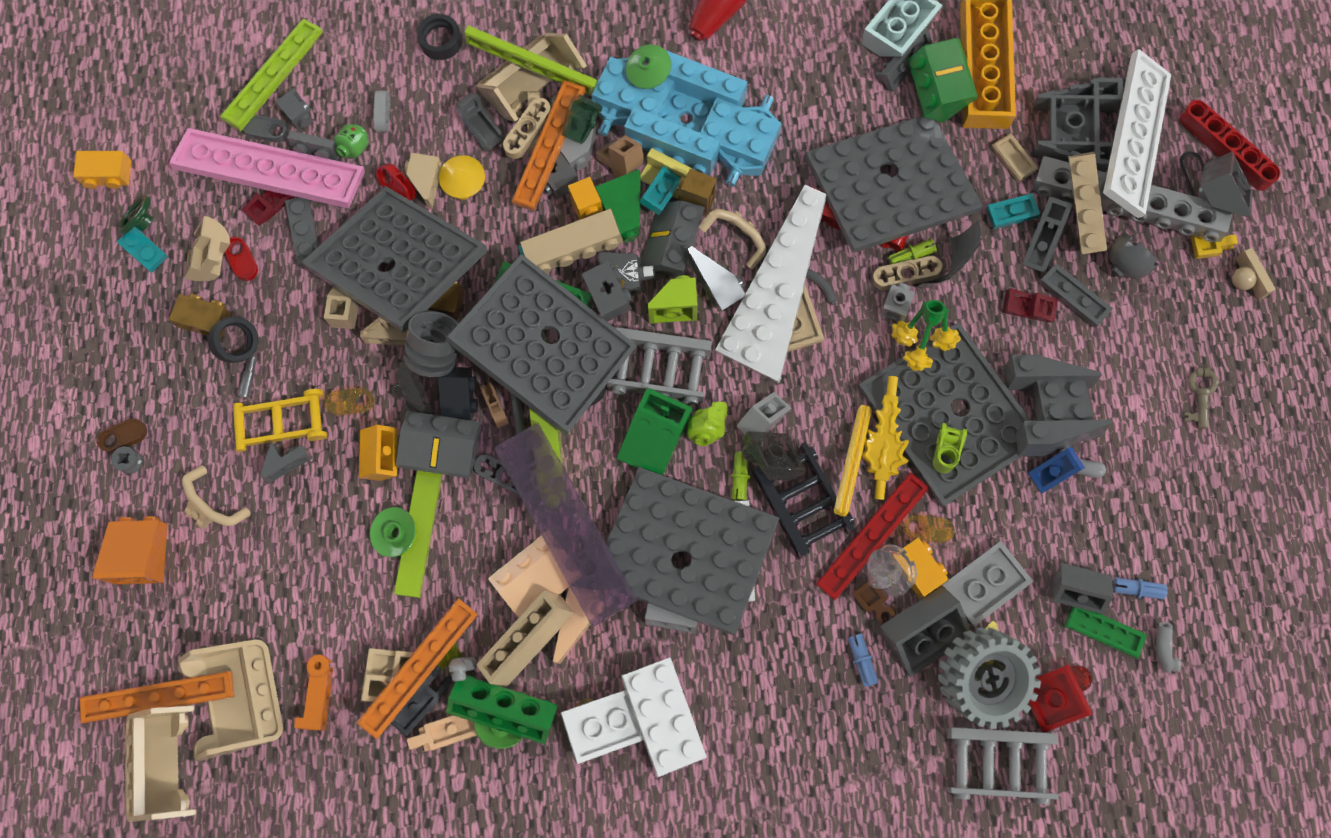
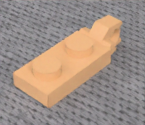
(442, 733)

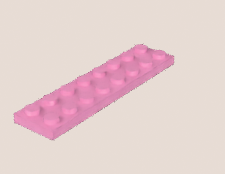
(267, 167)

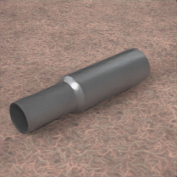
(247, 378)

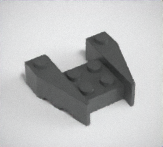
(1074, 120)
(1059, 403)

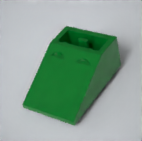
(654, 432)

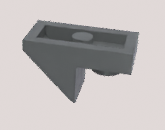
(278, 465)

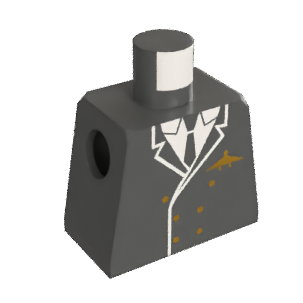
(630, 270)

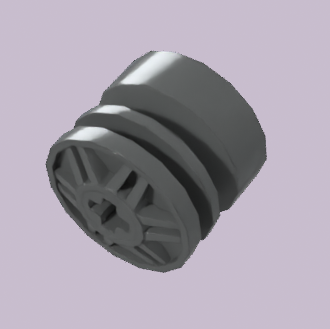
(426, 346)

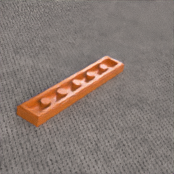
(546, 149)
(417, 669)
(160, 695)

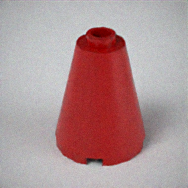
(711, 16)

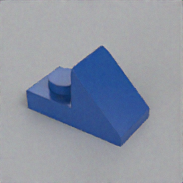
(1056, 470)

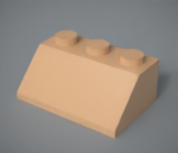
(528, 576)

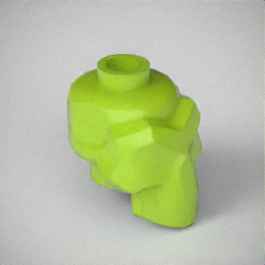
(707, 424)

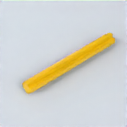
(852, 460)

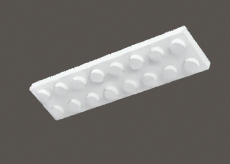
(1137, 134)

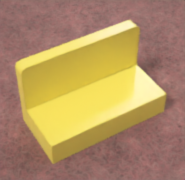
(656, 161)

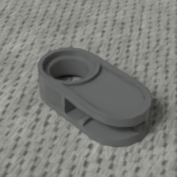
(260, 128)

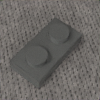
(312, 145)

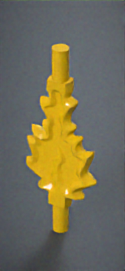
(884, 447)

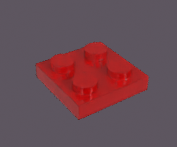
(1059, 700)

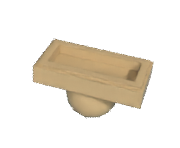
(1252, 275)

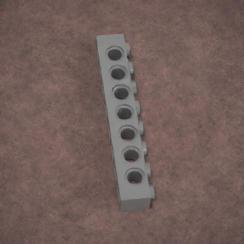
(1165, 200)

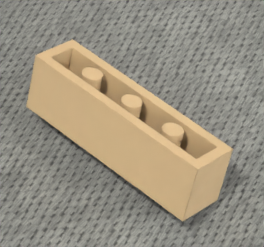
(1087, 203)
(573, 241)
(525, 638)

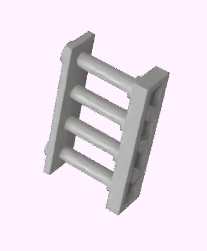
(674, 346)
(1014, 741)

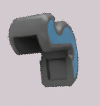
(479, 122)

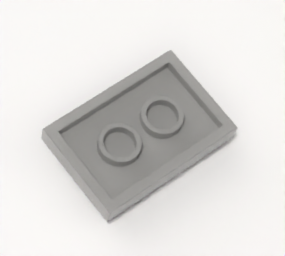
(988, 583)

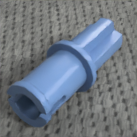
(1140, 588)
(863, 660)

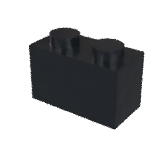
(457, 394)

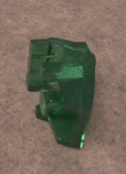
(580, 118)

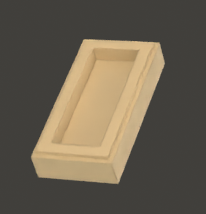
(1014, 157)

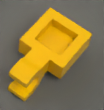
(1207, 249)

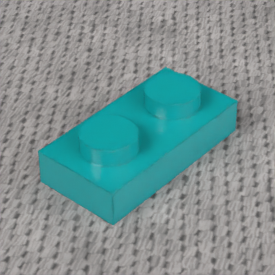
(660, 190)
(1013, 211)
(142, 249)

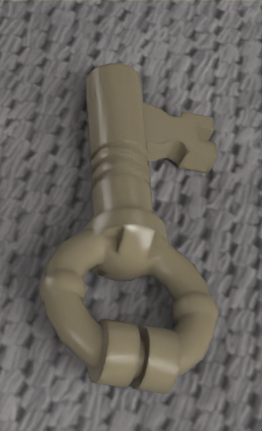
(1203, 396)

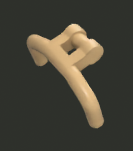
(746, 227)
(200, 510)

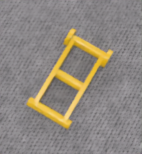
(315, 433)

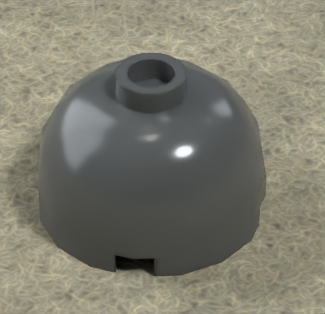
(1131, 258)

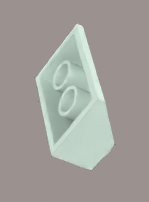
(898, 25)

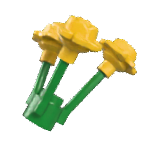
(943, 338)

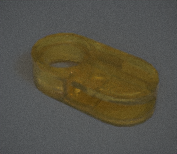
(344, 401)
(934, 529)

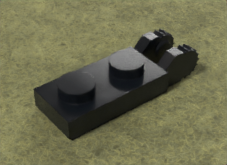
(420, 703)

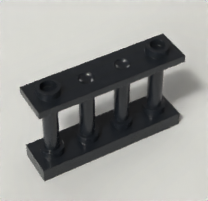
(789, 521)

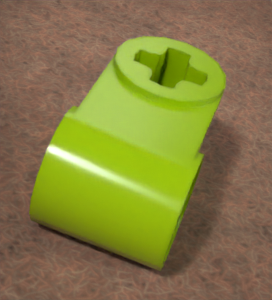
(949, 443)

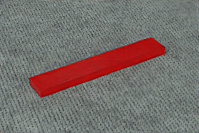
(872, 536)

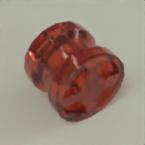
(1082, 676)

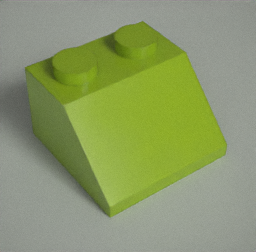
(675, 302)

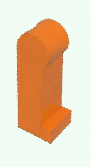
(317, 694)

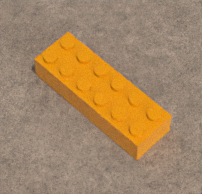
(989, 51)

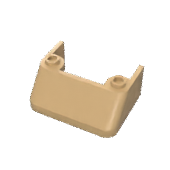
(509, 83)
(153, 764)

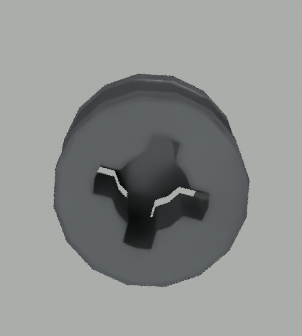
(132, 458)

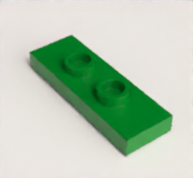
(1106, 631)

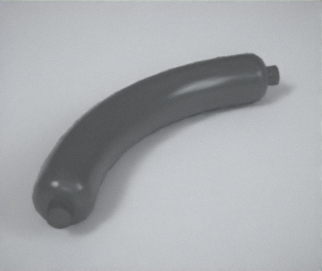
(823, 284)

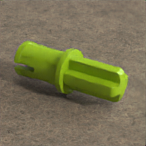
(913, 252)
(740, 477)

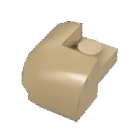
(207, 251)
(380, 669)

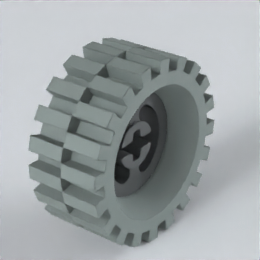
(1006, 682)

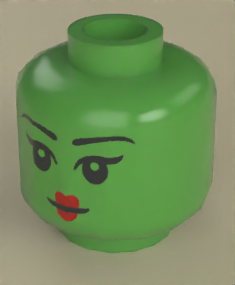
(351, 141)

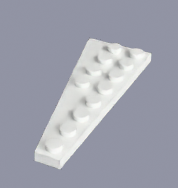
(766, 316)

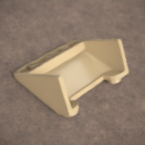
(252, 713)

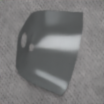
(963, 249)

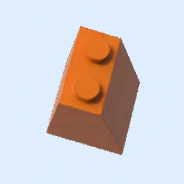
(132, 552)

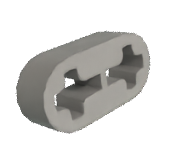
(381, 111)

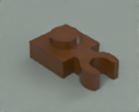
(873, 599)

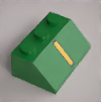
(942, 79)

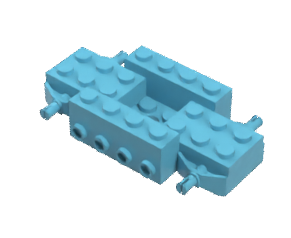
(712, 98)

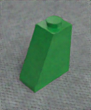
(623, 198)

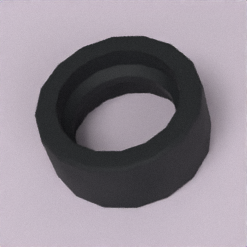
(439, 52)
(246, 326)

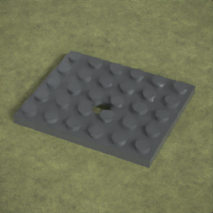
(882, 208)
(388, 229)
(507, 344)
(926, 404)
(719, 534)

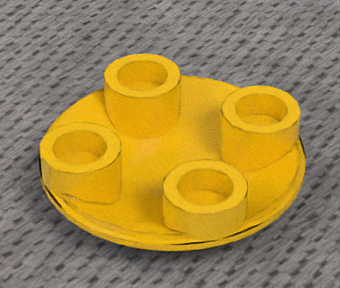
(462, 177)

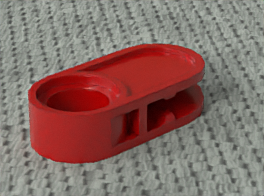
(398, 181)
(243, 263)

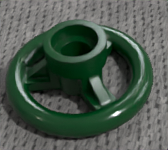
(136, 216)

